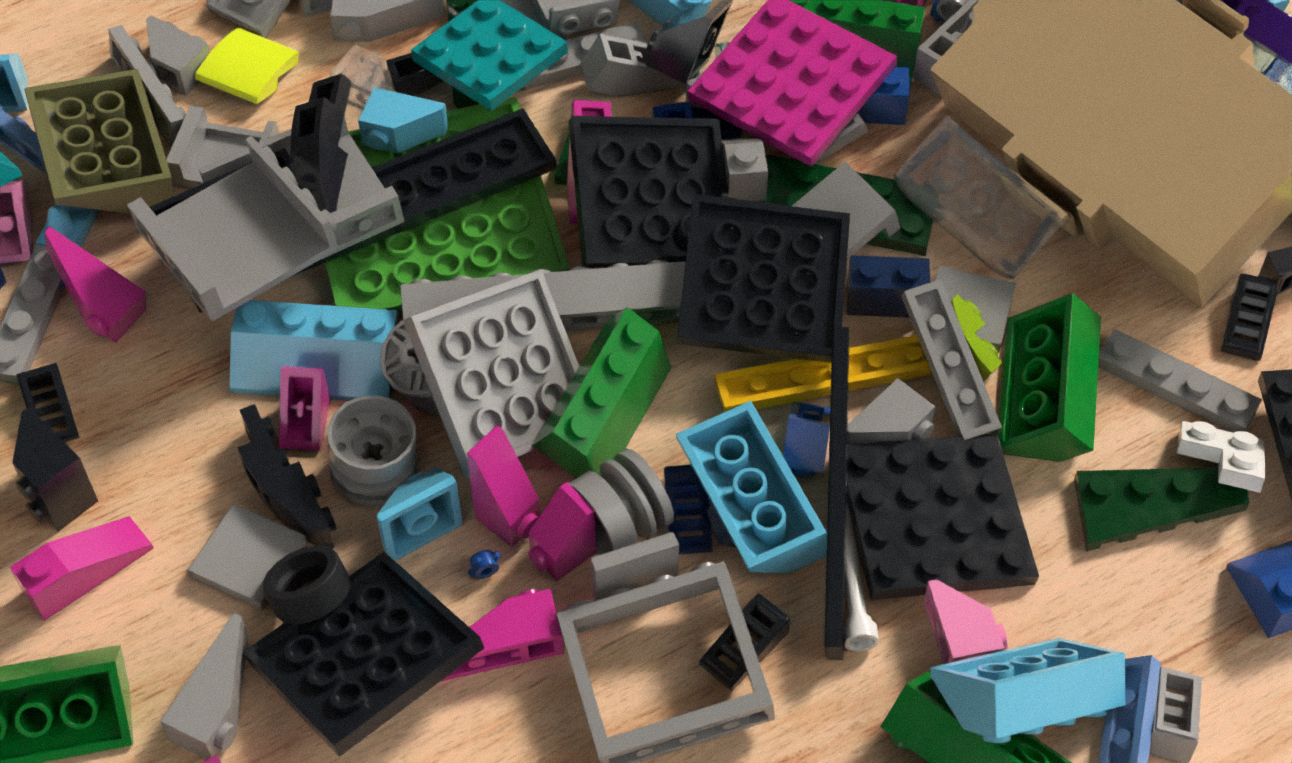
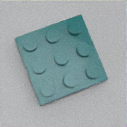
(489, 52)

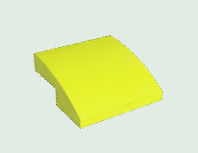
(246, 65)

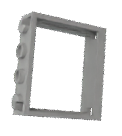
(686, 728)

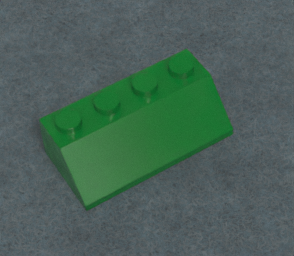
(882, 23)
(1050, 381)
(606, 396)
(64, 706)
(927, 725)

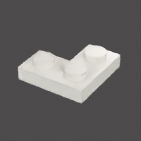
(1238, 454)

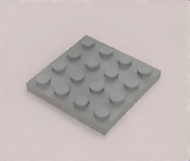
(495, 362)

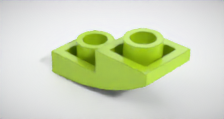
(971, 322)

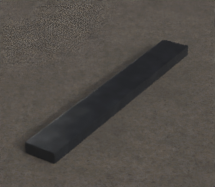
(837, 494)

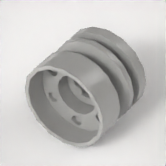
(404, 371)
(371, 449)
(625, 501)

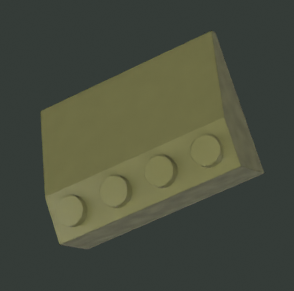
(100, 142)

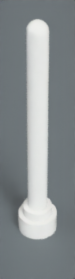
(859, 631)

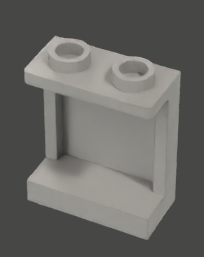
(576, 15)
(205, 143)
(849, 193)

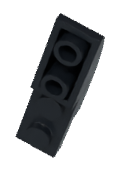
(315, 136)
(281, 485)

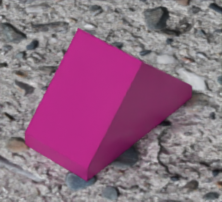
(303, 408)

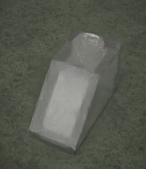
(366, 71)

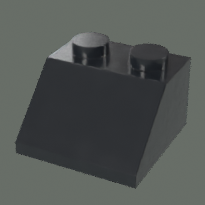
(687, 40)
(50, 474)

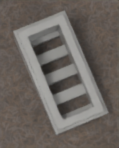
(1169, 739)

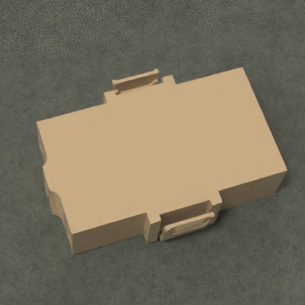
(1133, 125)

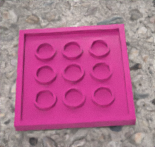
(792, 79)

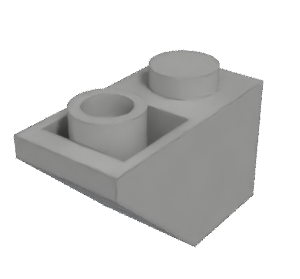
(175, 54)

